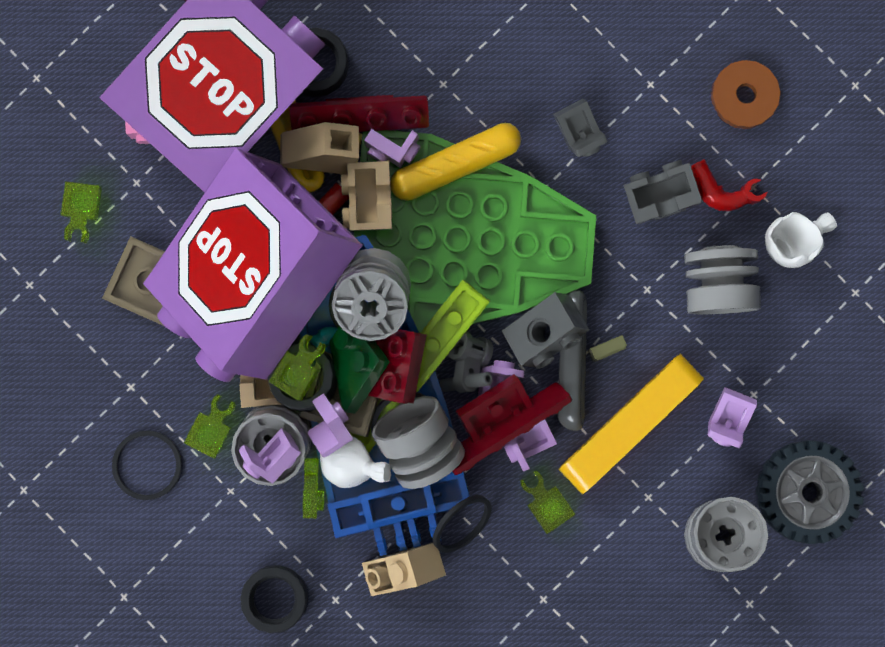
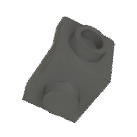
(580, 129)

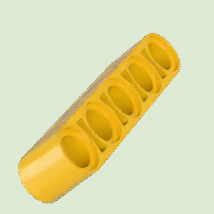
(631, 424)

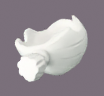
(796, 239)
(353, 466)

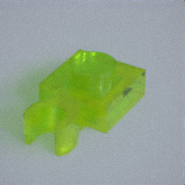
(80, 204)
(295, 372)
(209, 432)
(312, 497)
(549, 506)

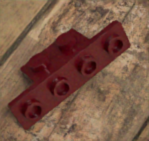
(367, 112)
(504, 415)

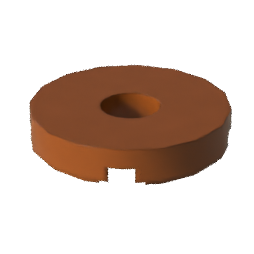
(751, 75)

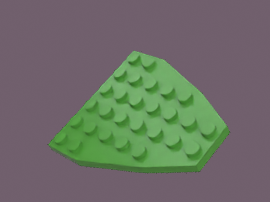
(493, 231)

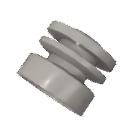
(370, 277)
(722, 281)
(260, 426)
(418, 442)
(746, 534)

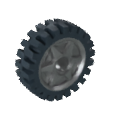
(836, 496)

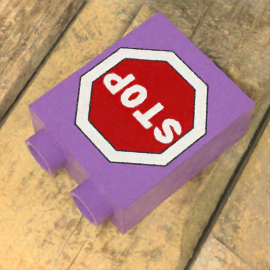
(214, 82)
(249, 267)

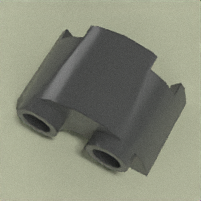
(663, 193)

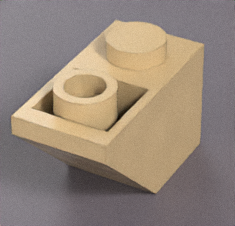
(320, 147)
(403, 569)

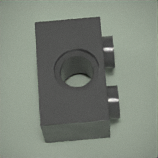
(527, 332)

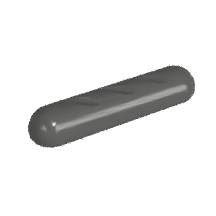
(573, 373)

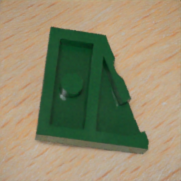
(356, 367)

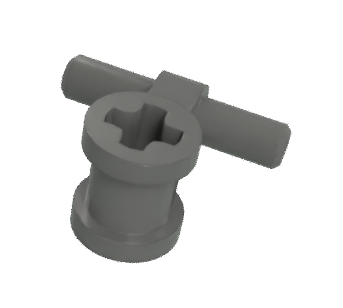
(468, 364)

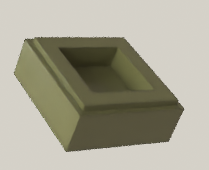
(607, 348)

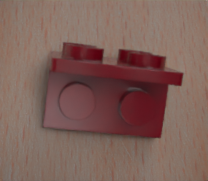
(401, 375)

